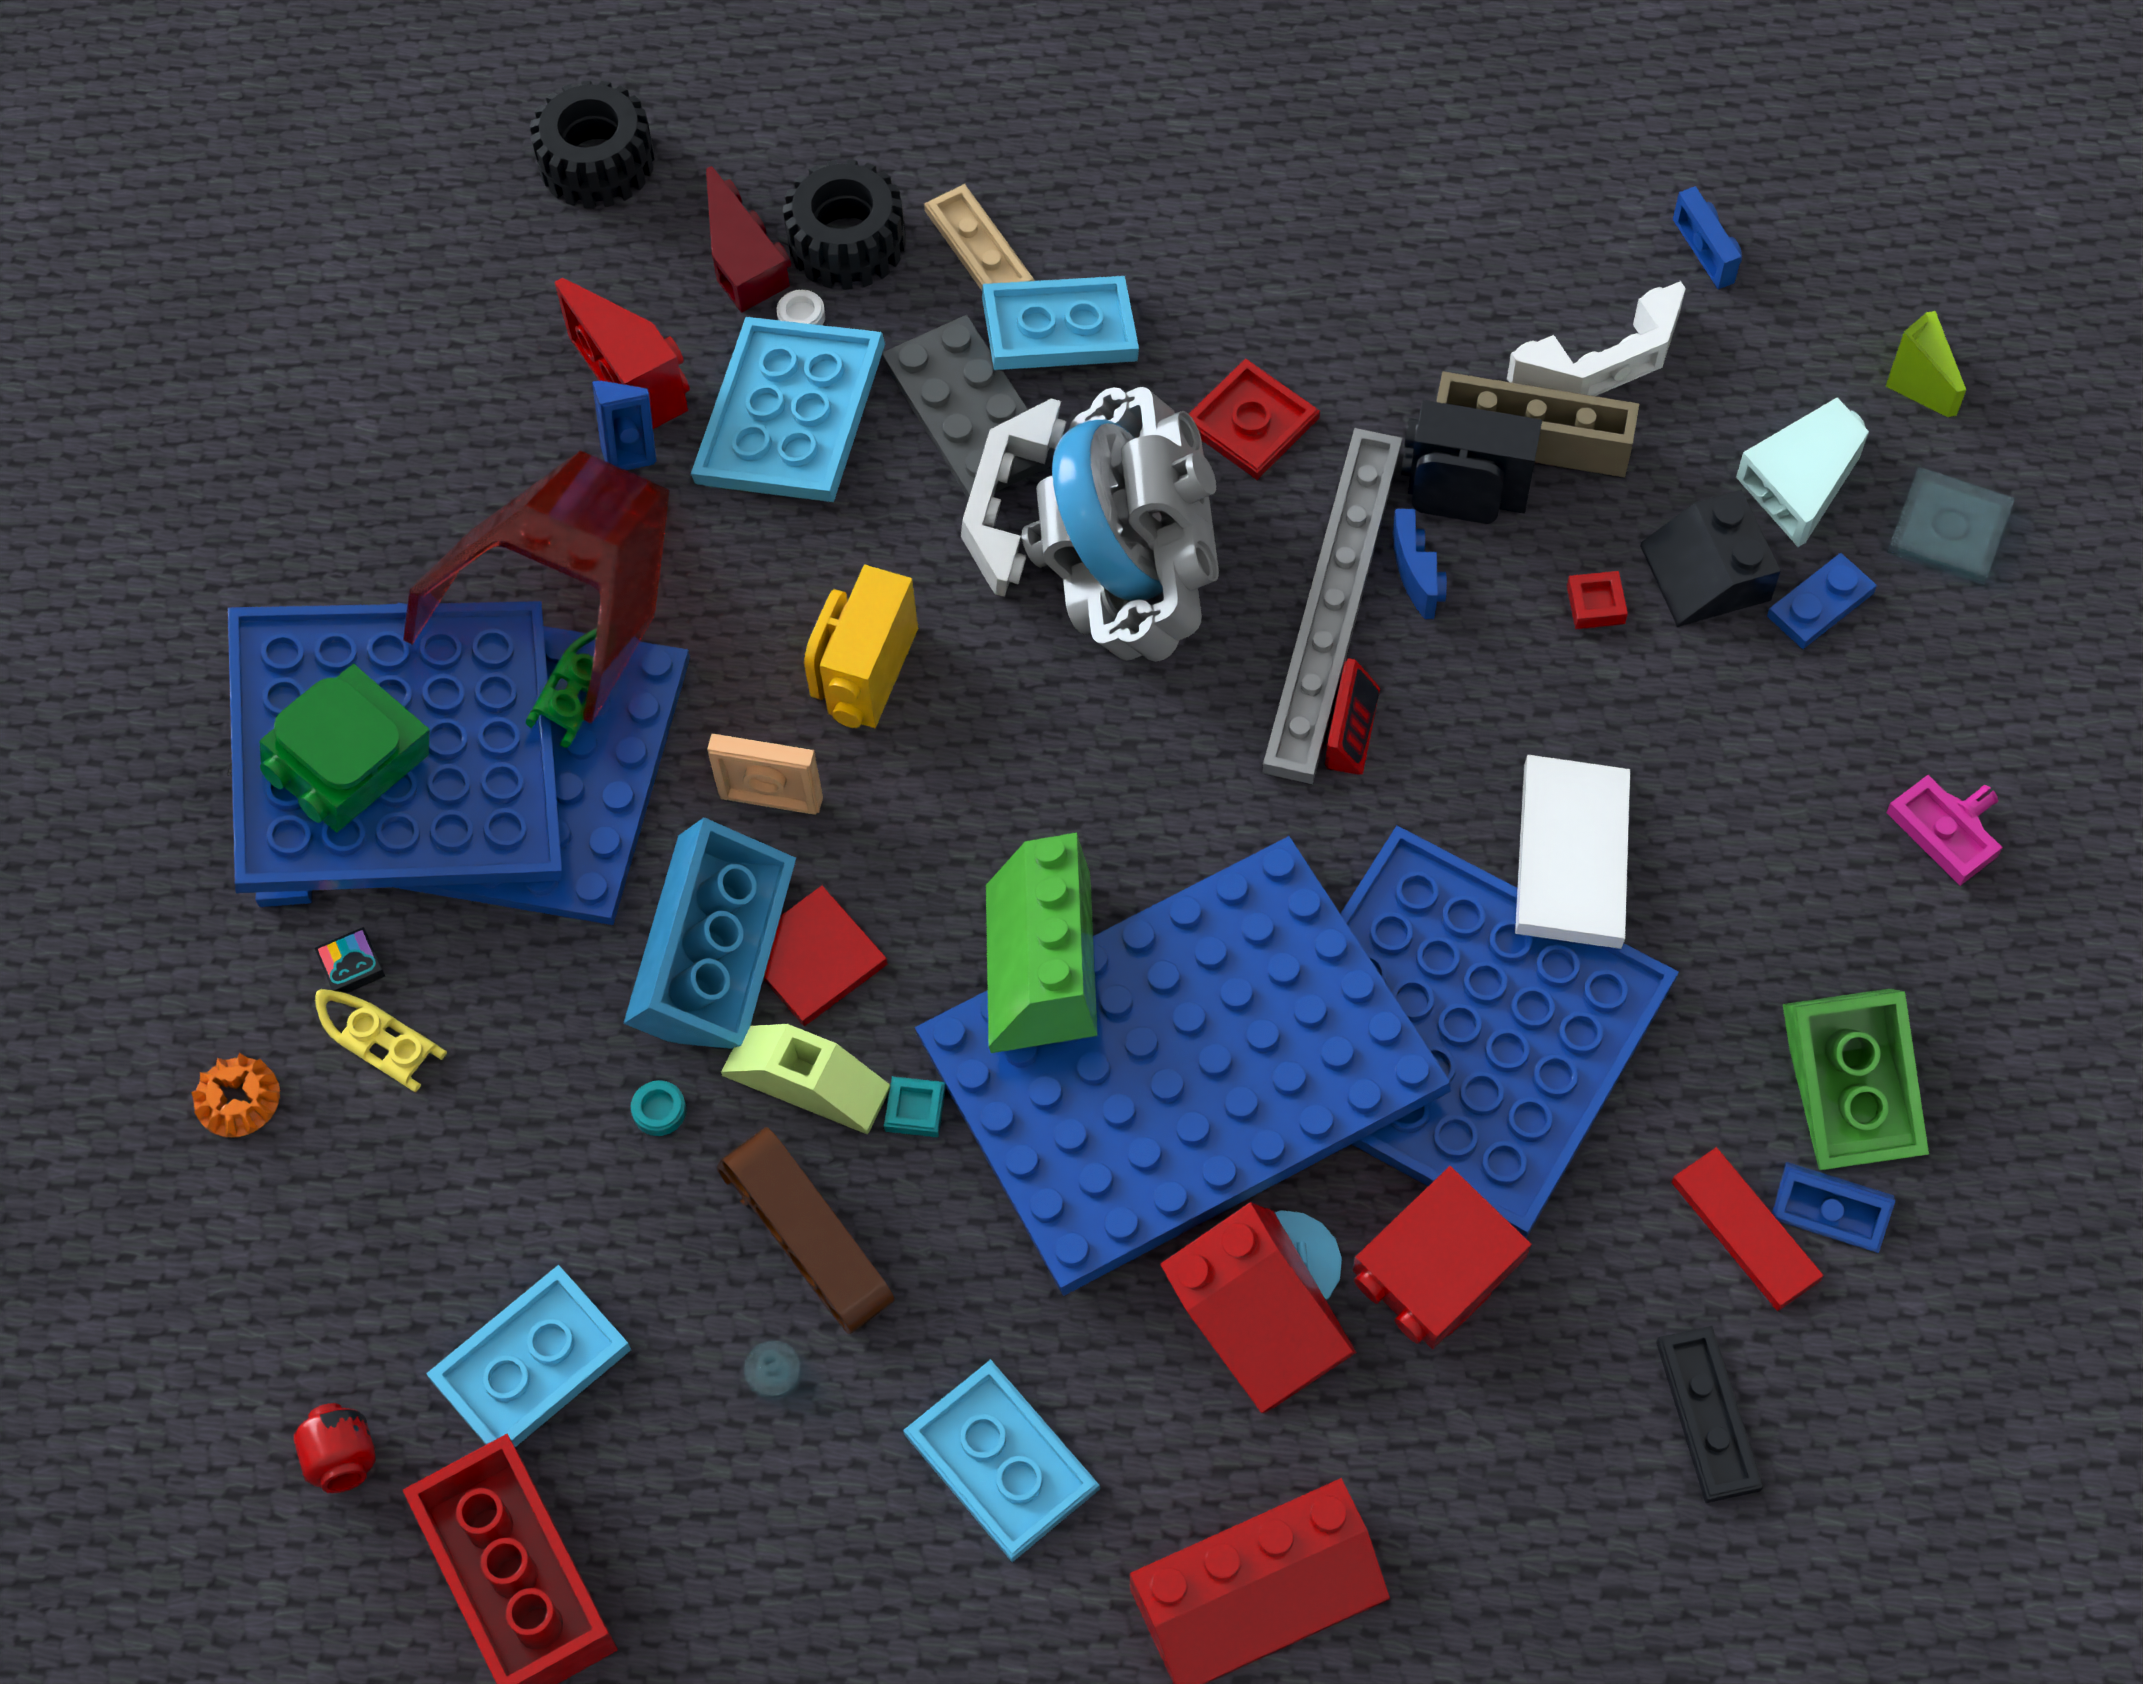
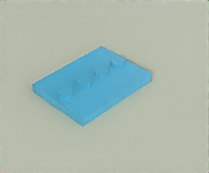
(788, 409)

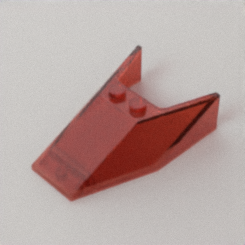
(587, 525)

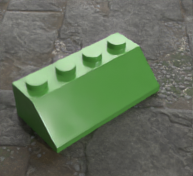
(1040, 947)

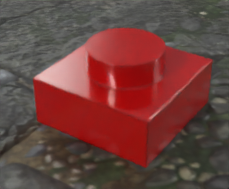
(1597, 600)

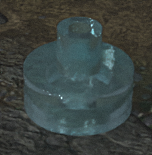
(772, 1370)

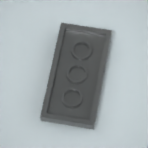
(958, 397)

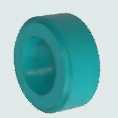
(658, 1108)

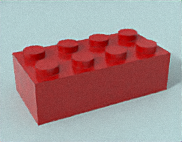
(509, 1568)

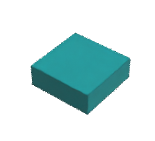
(915, 1106)

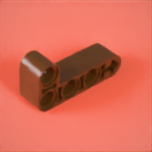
(806, 1229)

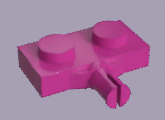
(1948, 827)

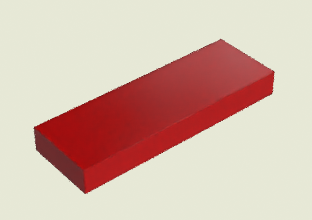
(1747, 1229)

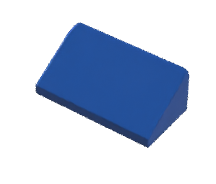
(624, 424)
(1833, 1207)

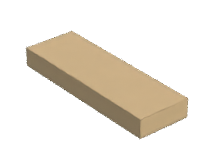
(975, 238)

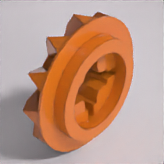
(238, 1116)

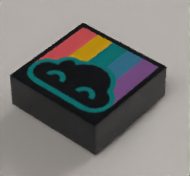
(350, 961)

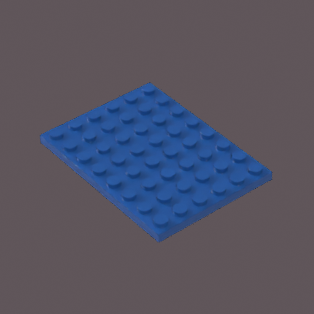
(1223, 1060)

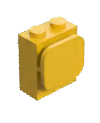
(861, 646)

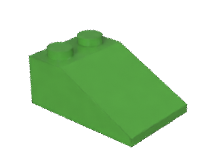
(1857, 1077)

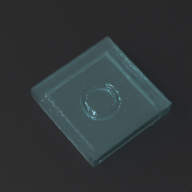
(1951, 526)

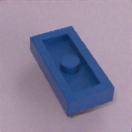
(1707, 238)
(1821, 600)

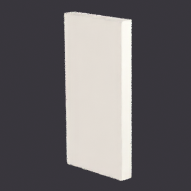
(1573, 852)

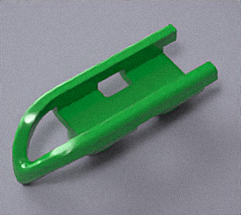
(564, 705)

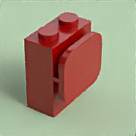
(1439, 1259)

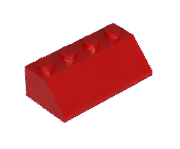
(1260, 1585)

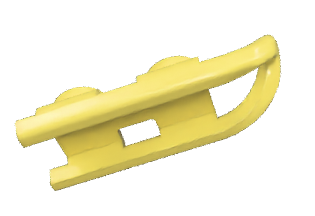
(368, 1027)

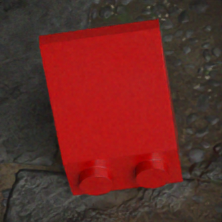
(625, 349)
(1258, 1306)

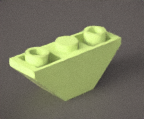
(808, 1074)

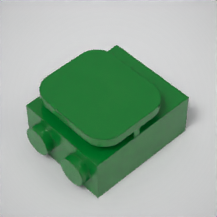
(342, 747)

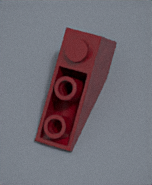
(742, 254)

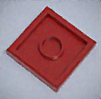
(1252, 418)
(819, 956)

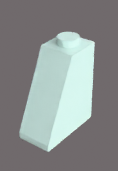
(1804, 467)

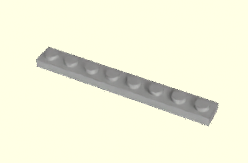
(1332, 607)

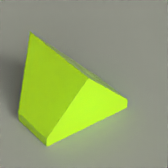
(1926, 368)

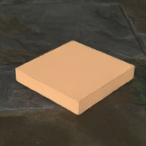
(765, 774)

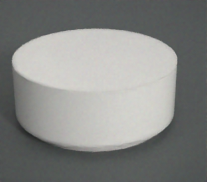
(801, 307)

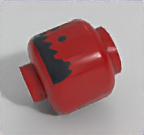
(335, 1448)

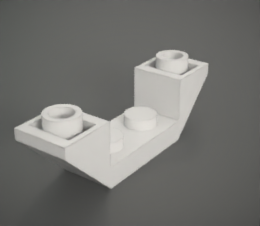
(1549, 366)
(1023, 436)

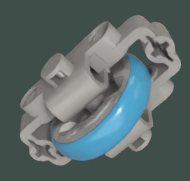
(1129, 523)

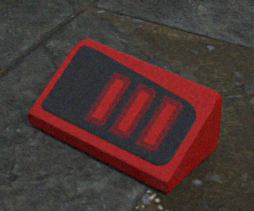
(1352, 720)

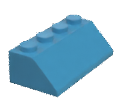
(710, 938)

